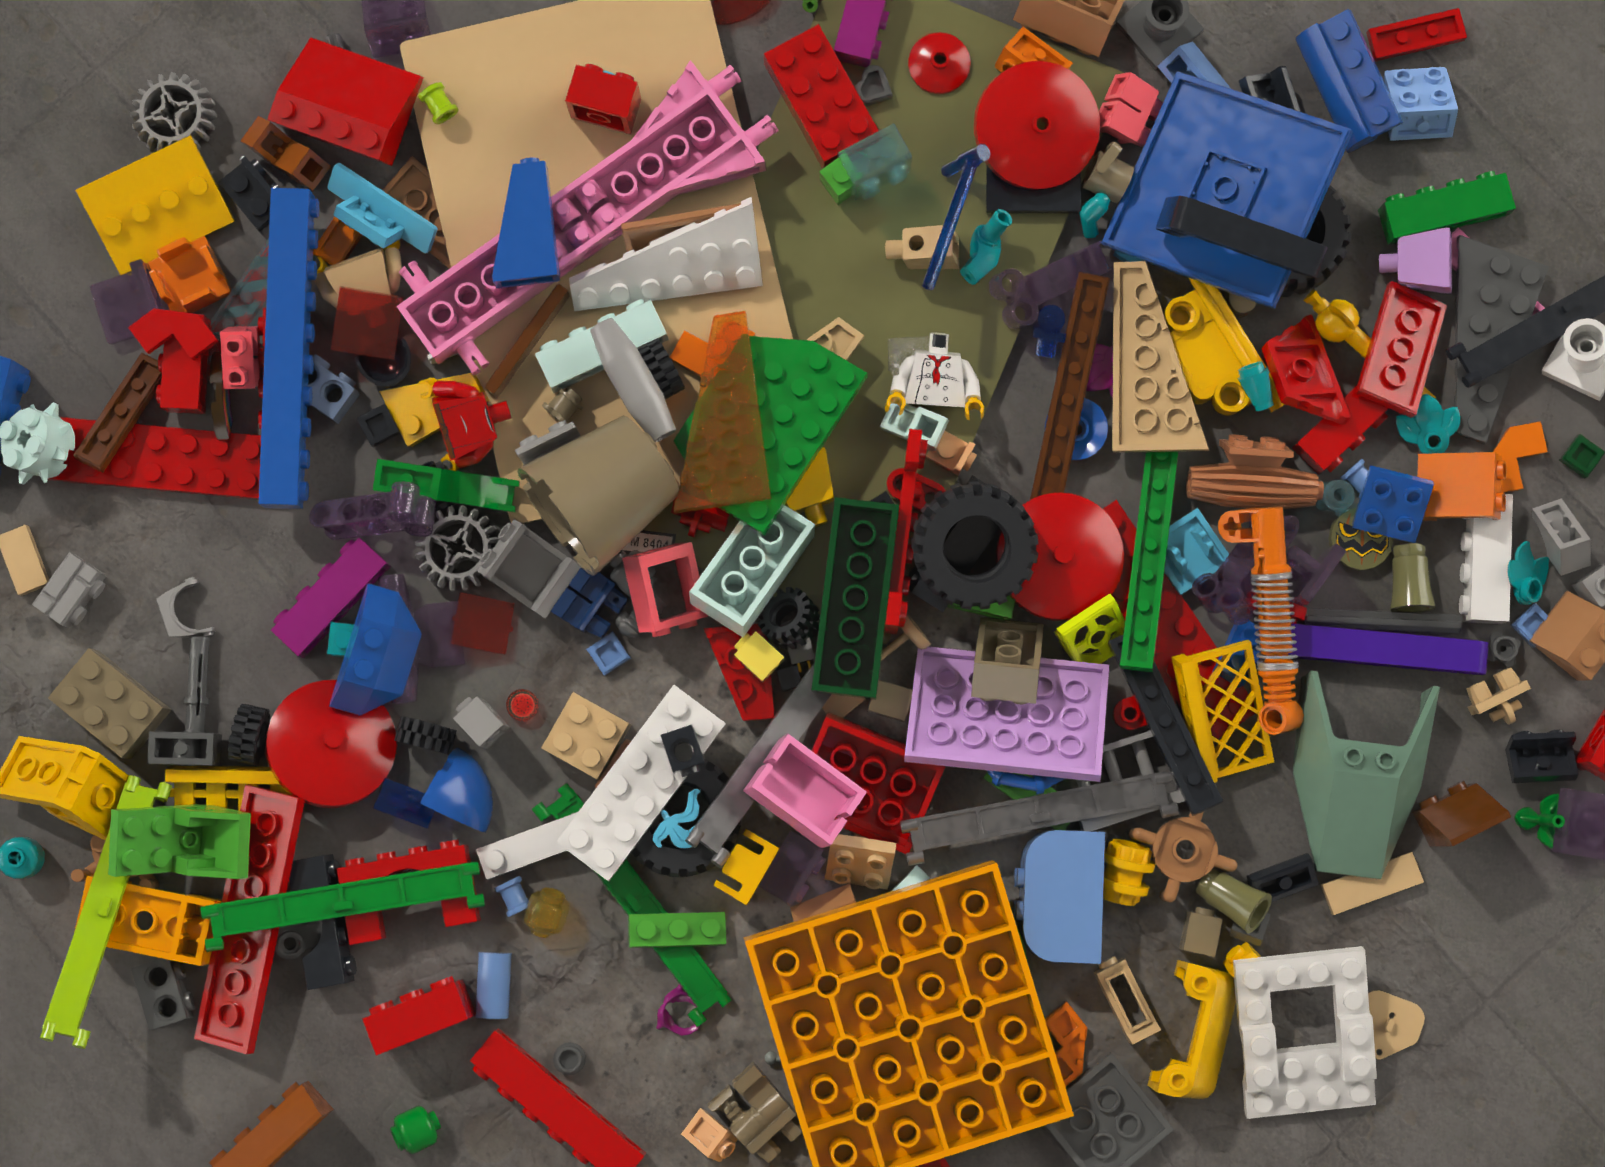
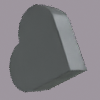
(874, 86)

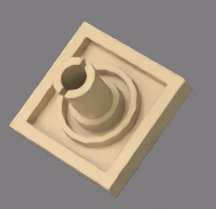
(860, 861)

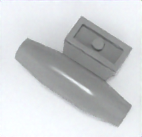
(632, 379)

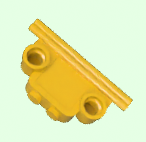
(1212, 349)

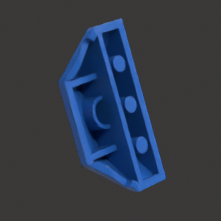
(377, 653)

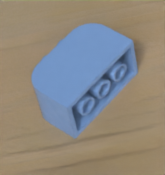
(1061, 896)

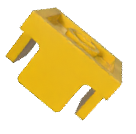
(747, 867)

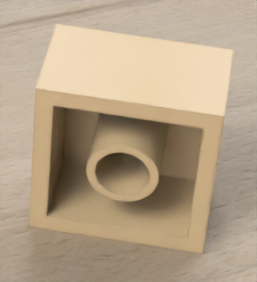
(586, 736)

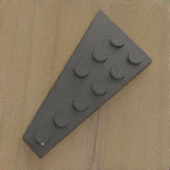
(1492, 296)

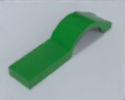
(448, 484)

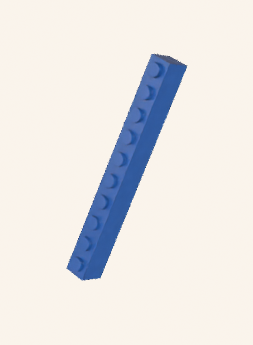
(287, 348)

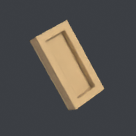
(23, 560)

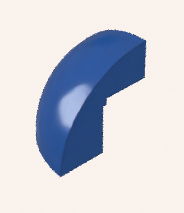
(461, 791)

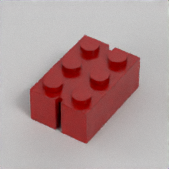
(418, 1014)

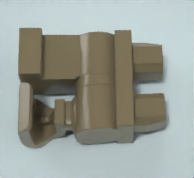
(764, 1119)

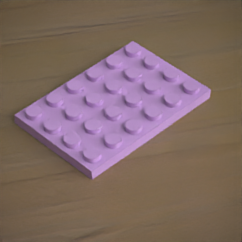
(1050, 738)

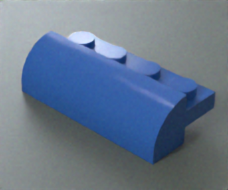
(1348, 78)

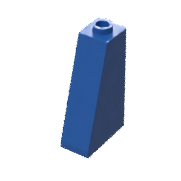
(527, 232)

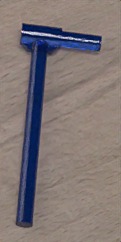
(968, 163)

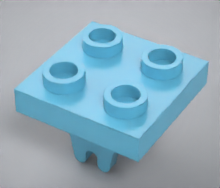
(1192, 551)

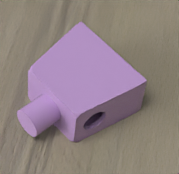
(1422, 261)

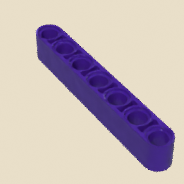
(1390, 649)

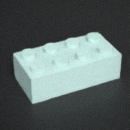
(750, 570)

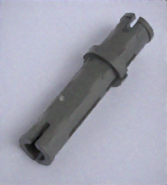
(197, 685)

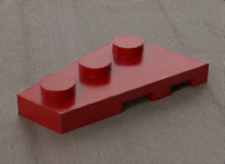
(750, 695)

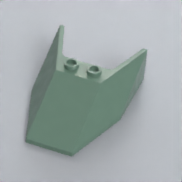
(1355, 791)

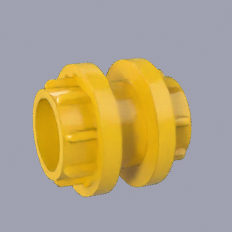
(1124, 871)

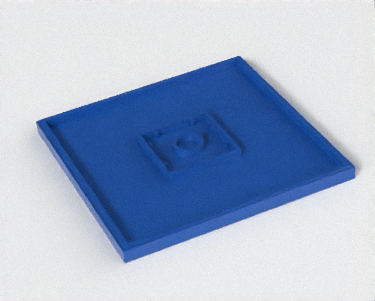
(1235, 157)

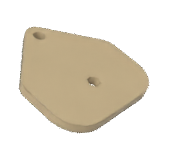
(1398, 1032)

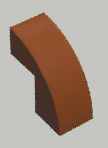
(285, 154)

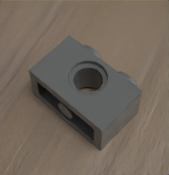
(184, 748)

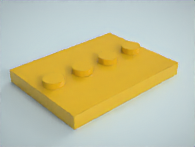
(155, 203)

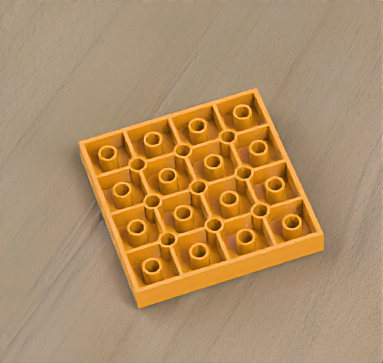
(909, 1024)

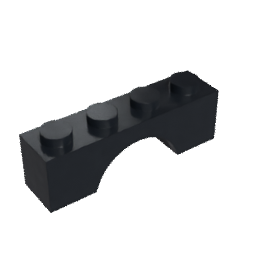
(331, 959)

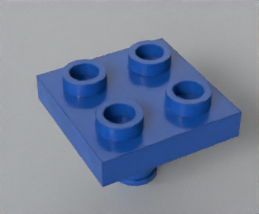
(1392, 504)

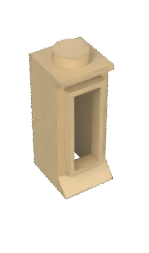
(1110, 969)

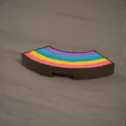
(221, 406)

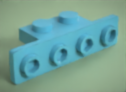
(377, 213)

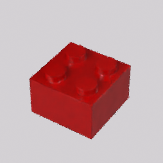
(603, 98)

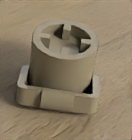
(1108, 174)

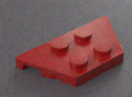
(1305, 372)

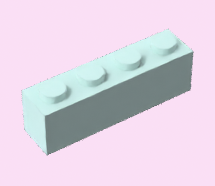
(577, 356)

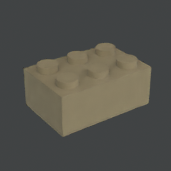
(109, 703)

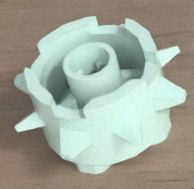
(36, 442)

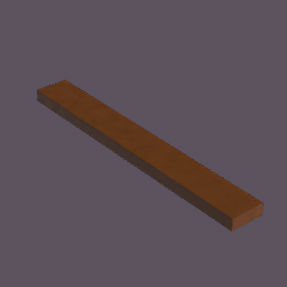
(1070, 384)

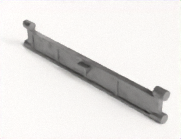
(731, 801)
(1038, 812)

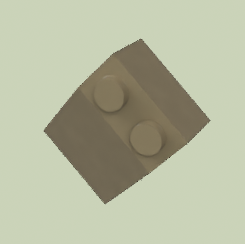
(1007, 661)

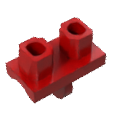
(703, 519)

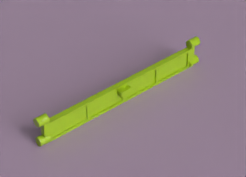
(93, 931)

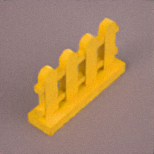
(217, 783)

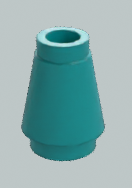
(1256, 384)

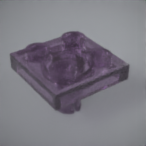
(1584, 824)

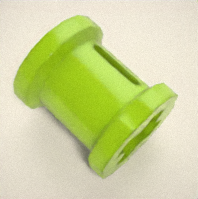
(438, 103)

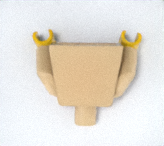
(369, 271)

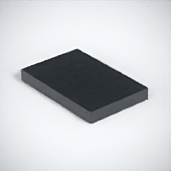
(1013, 199)

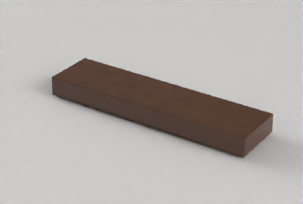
(527, 340)
(120, 414)

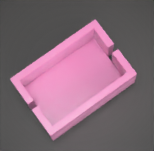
(805, 791)

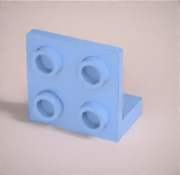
(1423, 102)

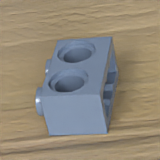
(324, 384)

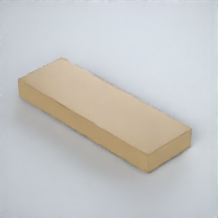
(1354, 891)

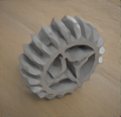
(149, 119)
(451, 561)

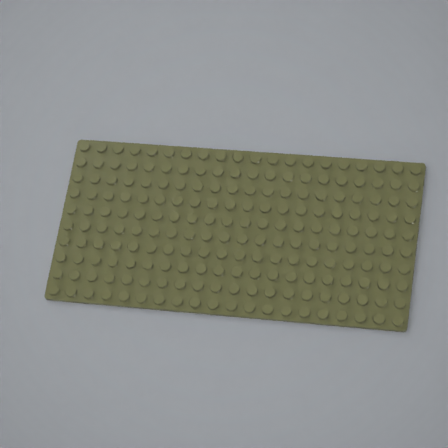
(837, 265)

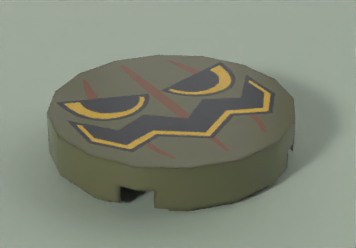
(1362, 547)

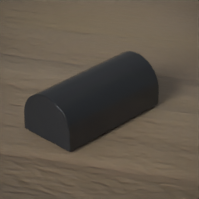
(1285, 877)

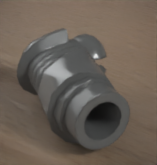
(628, 625)

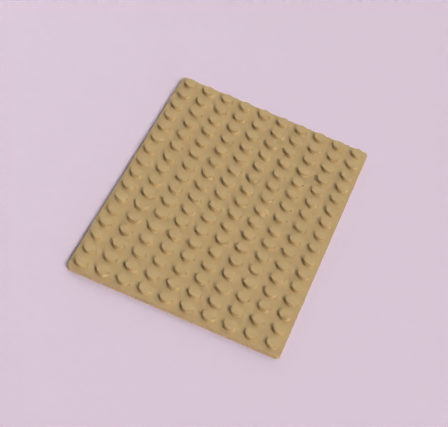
(512, 106)

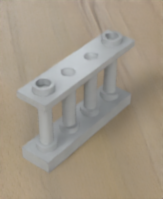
(1114, 774)

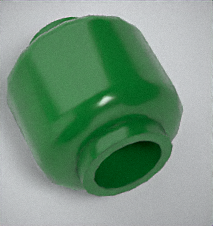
(415, 1129)

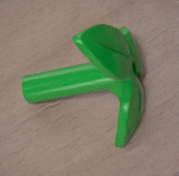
(1547, 819)

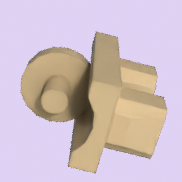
(1510, 687)

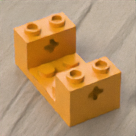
(176, 929)

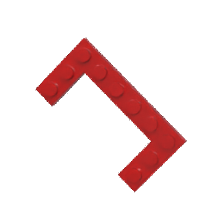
(903, 551)

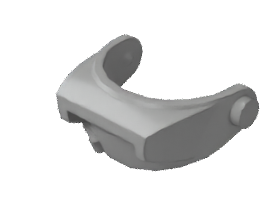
(171, 622)

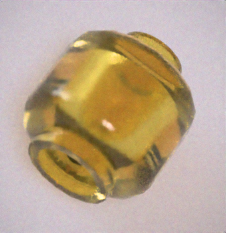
(546, 912)

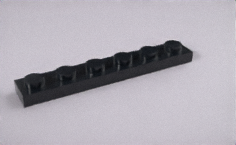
(1171, 735)

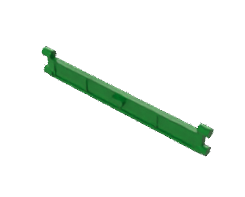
(636, 898)
(341, 901)

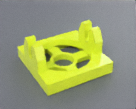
(1067, 632)

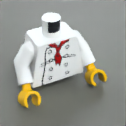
(936, 379)

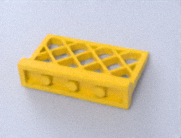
(1195, 710)

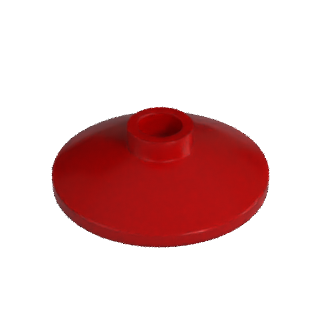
(939, 77)

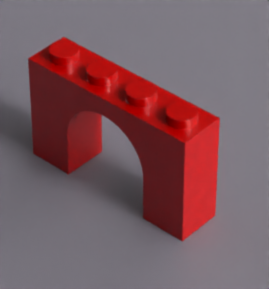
(370, 925)

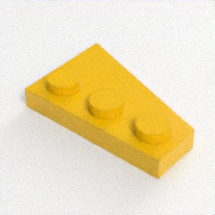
(415, 415)

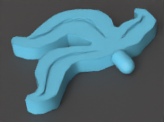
(670, 824)

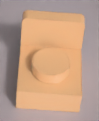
(953, 454)
(710, 1136)

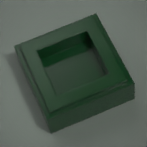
(1582, 456)

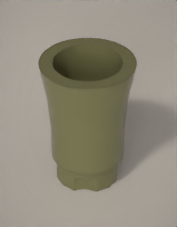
(1411, 579)
(1235, 899)

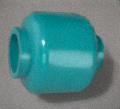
(31, 856)

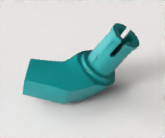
(985, 247)

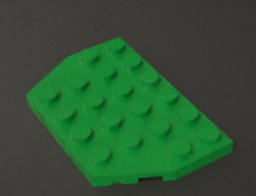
(800, 402)

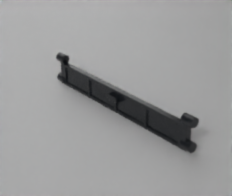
(1529, 334)

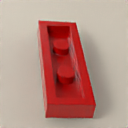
(1416, 34)

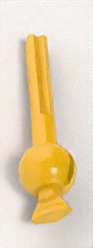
(1339, 322)

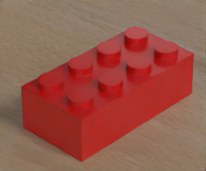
(819, 94)

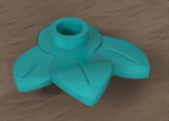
(1427, 422)
(1527, 574)

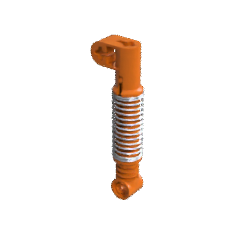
(1272, 596)

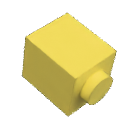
(758, 655)

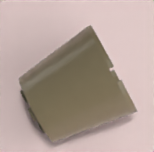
(600, 490)

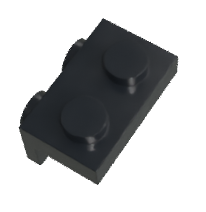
(1272, 87)
(1542, 757)

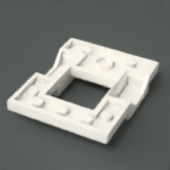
(1310, 1075)

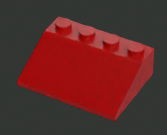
(346, 100)
(877, 765)

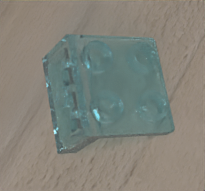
(876, 162)

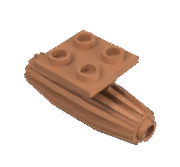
(1254, 477)

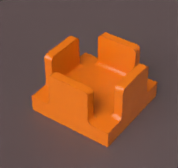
(188, 275)

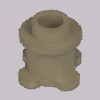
(564, 404)

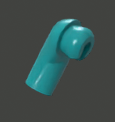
(1092, 212)

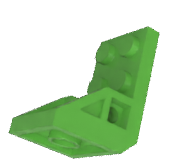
(180, 840)

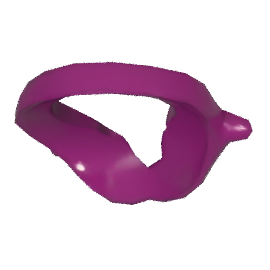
(666, 1020)

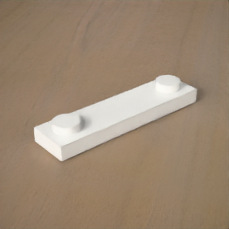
(523, 848)

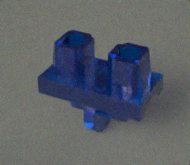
(1049, 330)
(403, 803)

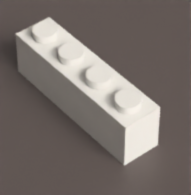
(1485, 569)

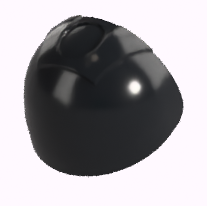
(386, 371)

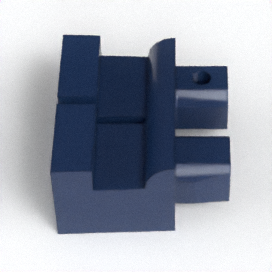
(583, 614)

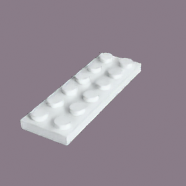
(637, 786)

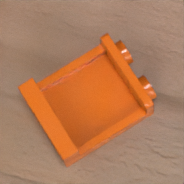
(1464, 485)

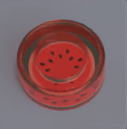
(522, 705)

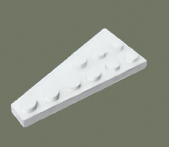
(686, 262)

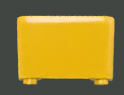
(1200, 1072)

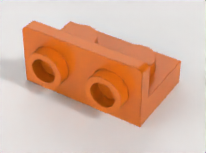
(1027, 48)

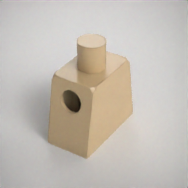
(926, 237)

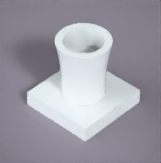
(1580, 358)

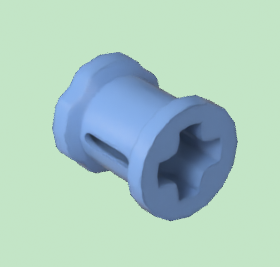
(1356, 476)
(513, 896)

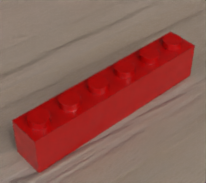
(554, 1104)

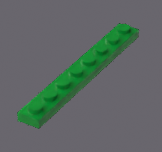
(1149, 561)

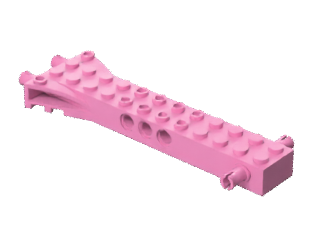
(678, 150)

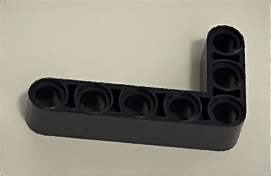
(1196, 219)

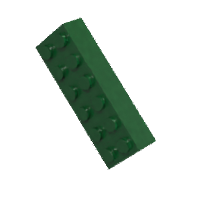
(855, 598)

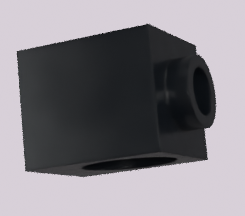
(676, 737)

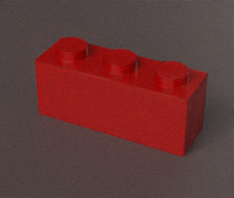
(183, 379)
(1329, 439)

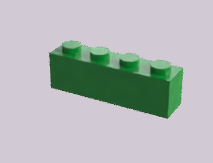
(1448, 207)

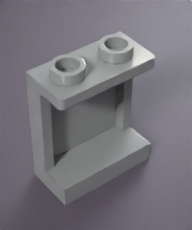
(528, 568)

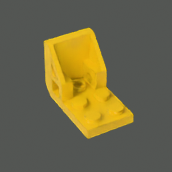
(65, 781)

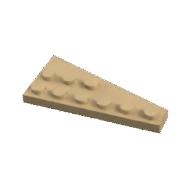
(1149, 387)

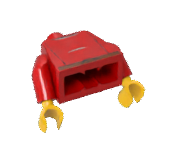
(464, 420)

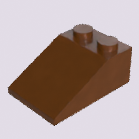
(1458, 814)

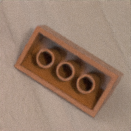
(278, 1130)

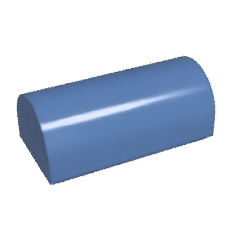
(493, 985)

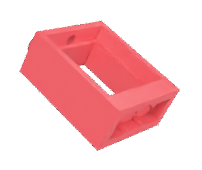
(642, 593)

